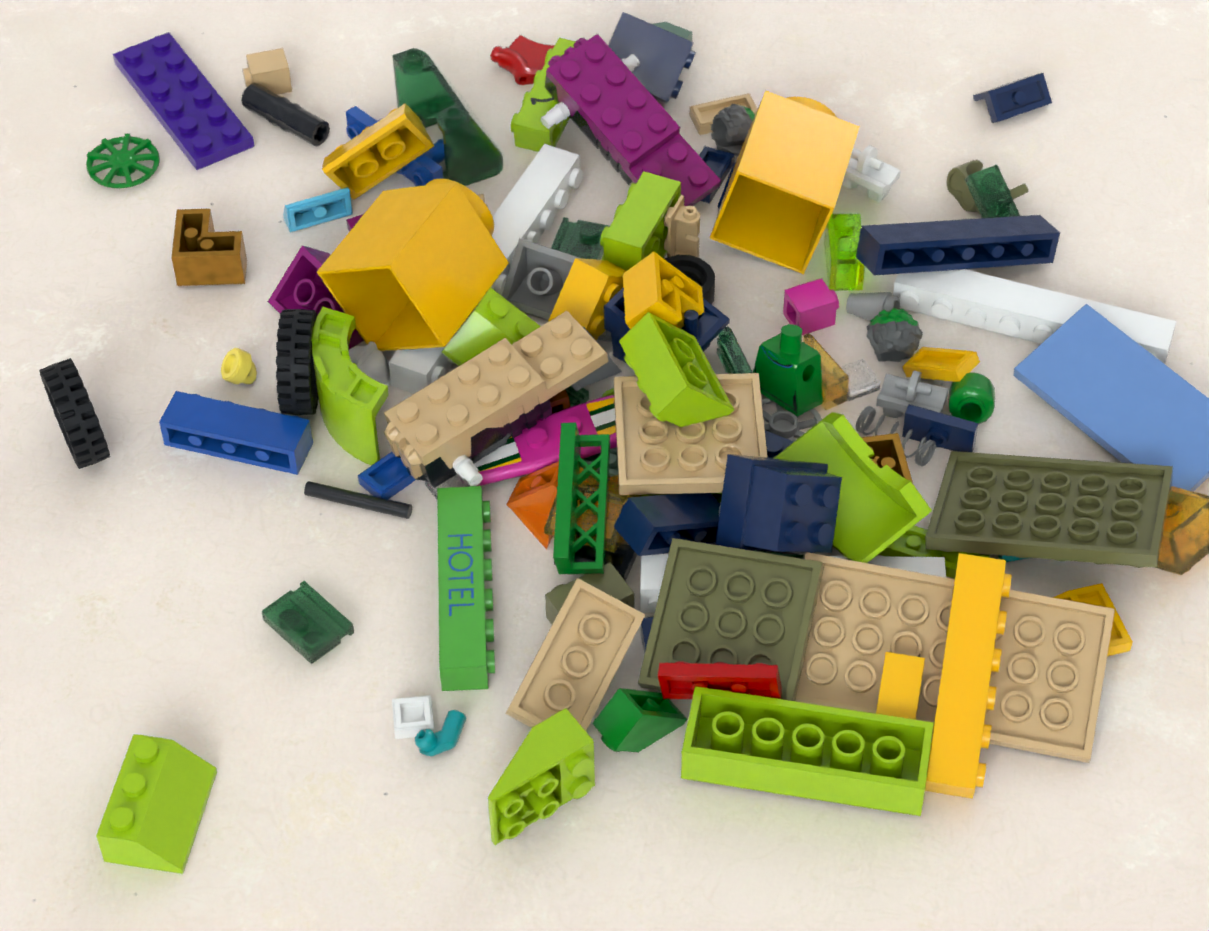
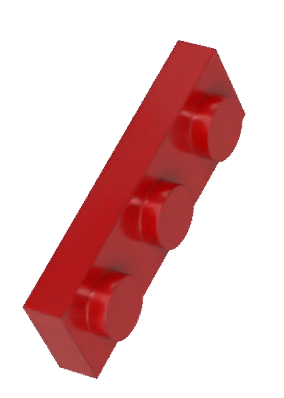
(680, 678)

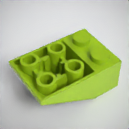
(543, 775)

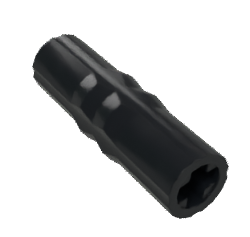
(285, 114)

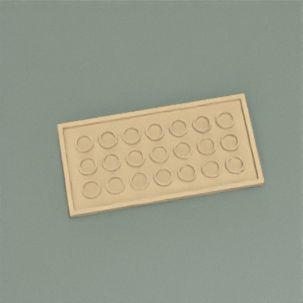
(1046, 672)

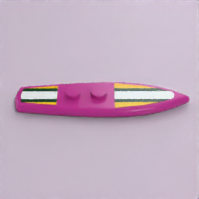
(541, 443)

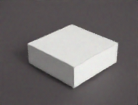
(412, 716)

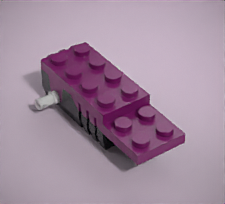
(623, 118)

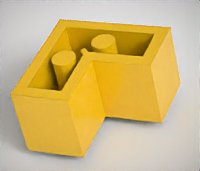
(659, 289)
(587, 290)

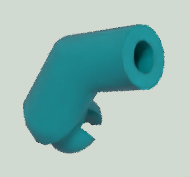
(443, 740)

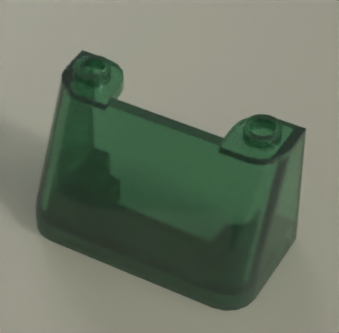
(468, 147)

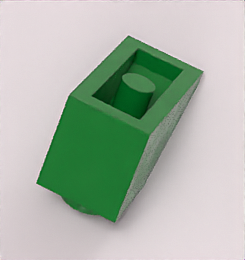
(637, 720)

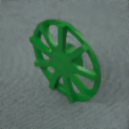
(122, 161)

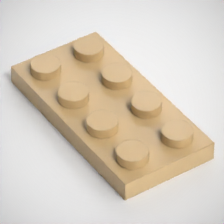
(577, 657)

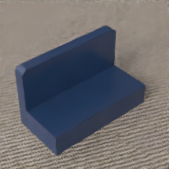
(1016, 97)

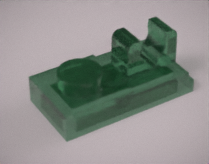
(991, 193)

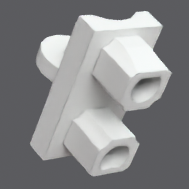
(870, 173)

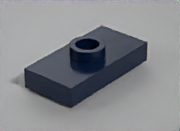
(945, 430)

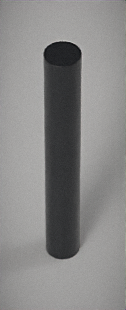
(358, 499)

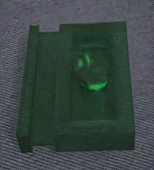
(580, 239)
(307, 622)

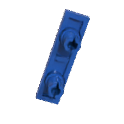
(418, 171)

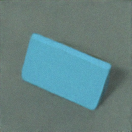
(318, 210)

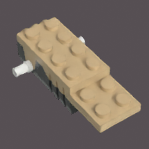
(489, 400)

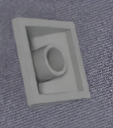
(536, 278)

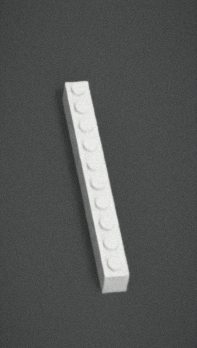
(523, 215)

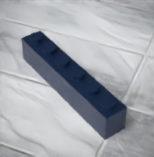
(957, 244)

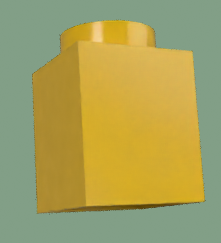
(785, 181)
(415, 265)

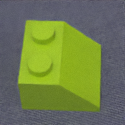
(487, 325)

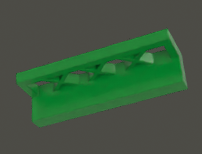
(567, 501)

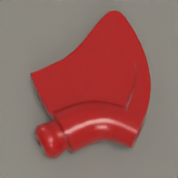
(521, 59)

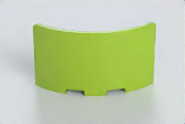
(345, 393)
(873, 501)

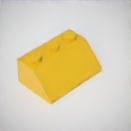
(378, 151)

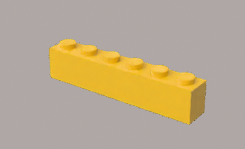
(966, 675)

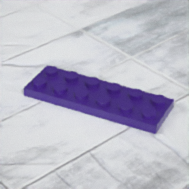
(183, 101)

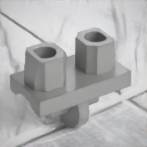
(900, 392)

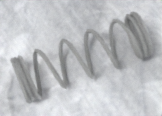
(919, 459)

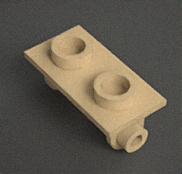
(683, 230)

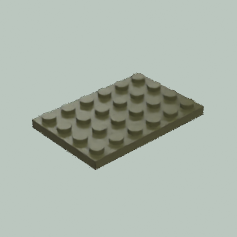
(1051, 509)

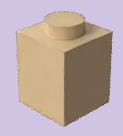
(268, 70)

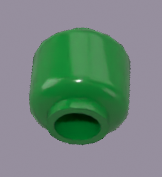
(972, 398)

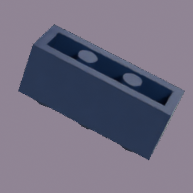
(653, 521)

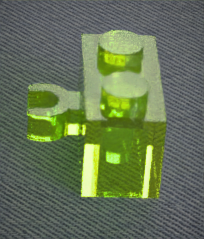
(840, 246)

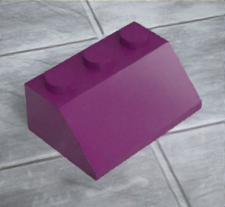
(305, 289)

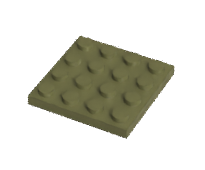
(732, 611)

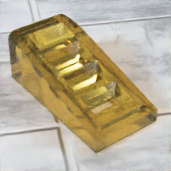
(834, 379)

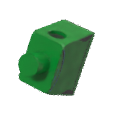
(790, 371)

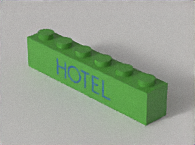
(462, 589)

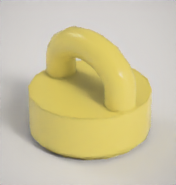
(238, 367)

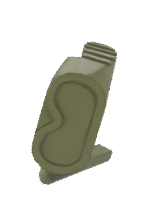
(958, 188)

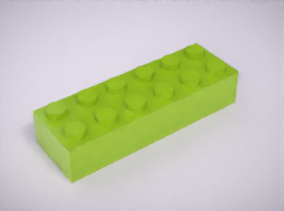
(807, 750)

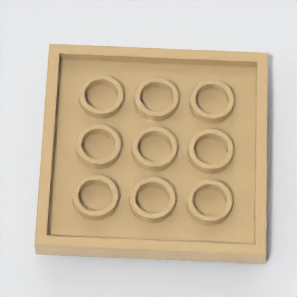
(690, 458)

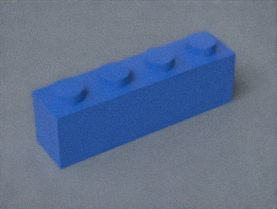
(236, 432)

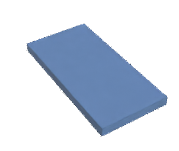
(1122, 397)

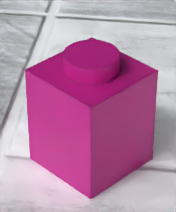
(810, 306)

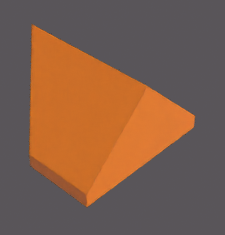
(534, 499)

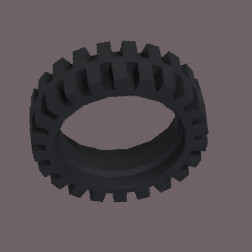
(295, 364)
(74, 413)

